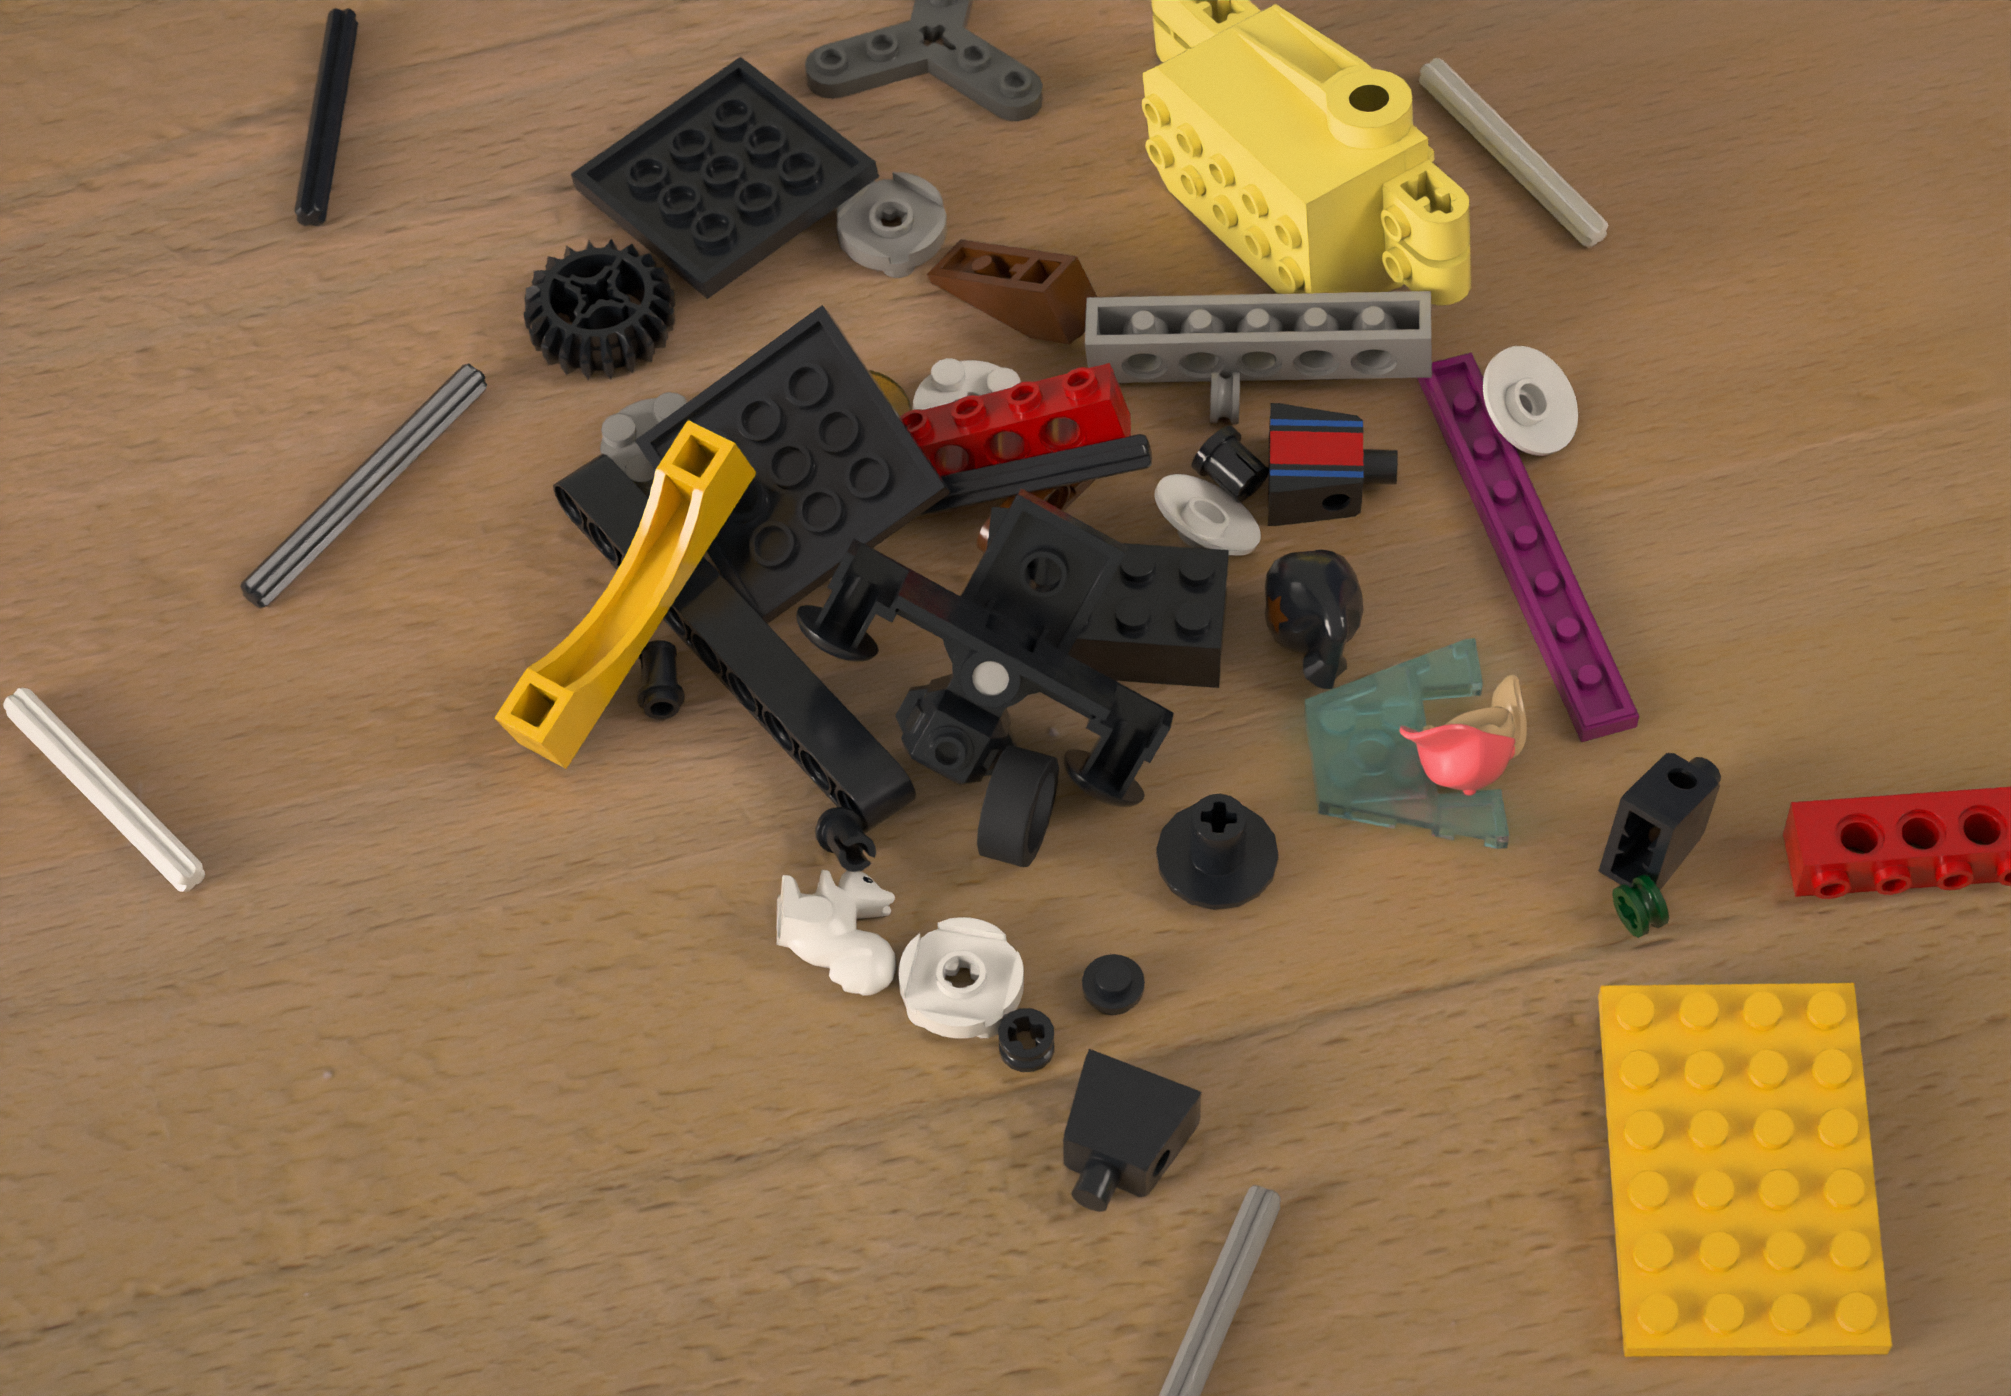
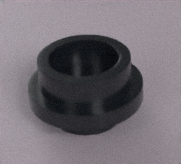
(1113, 984)

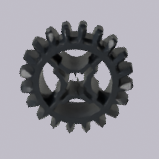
(605, 325)

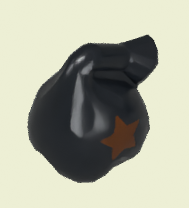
(1314, 610)

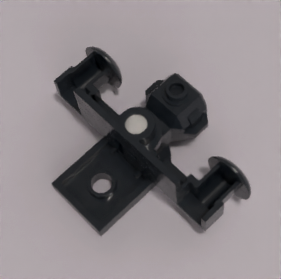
(1003, 645)

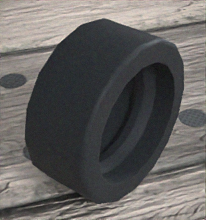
(1017, 806)

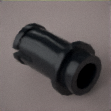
(660, 690)
(841, 833)

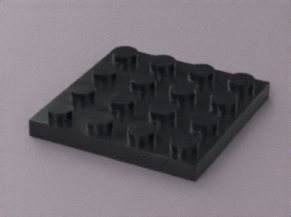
(724, 176)
(825, 461)

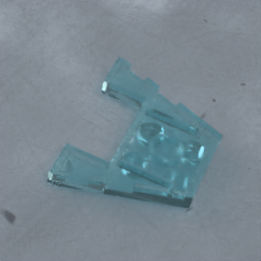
(1374, 772)

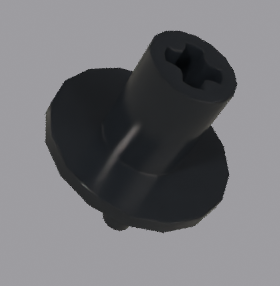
(1217, 853)

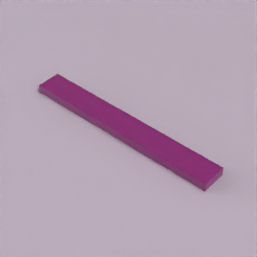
(1529, 553)

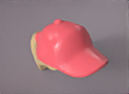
(1474, 745)

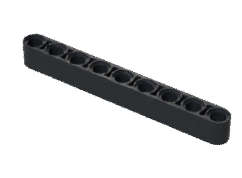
(748, 657)

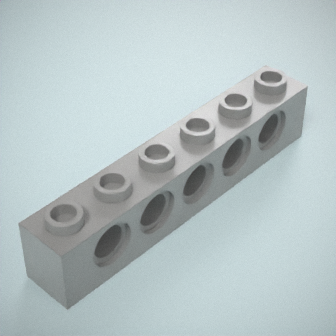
(1261, 336)

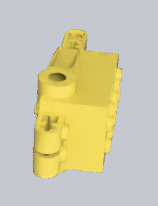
(1300, 155)

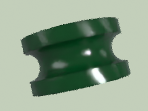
(1640, 906)

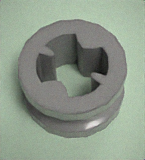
(1225, 397)

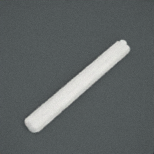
(1513, 153)
(104, 790)

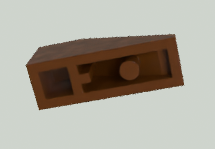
(1020, 287)

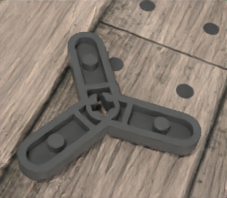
(900, 53)

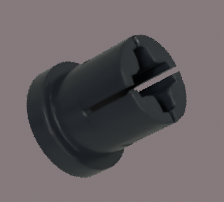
(1230, 464)

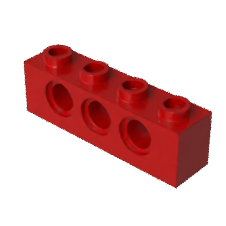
(1022, 420)
(1882, 826)

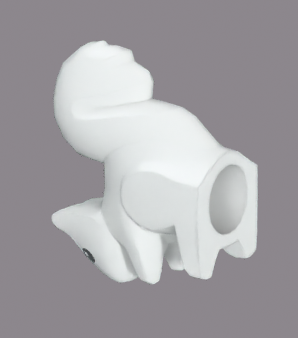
(825, 931)

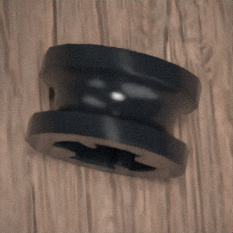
(1040, 1030)

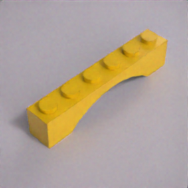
(572, 684)

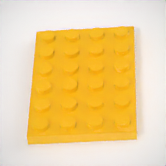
(1742, 1171)

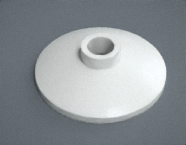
(1530, 400)
(1206, 515)

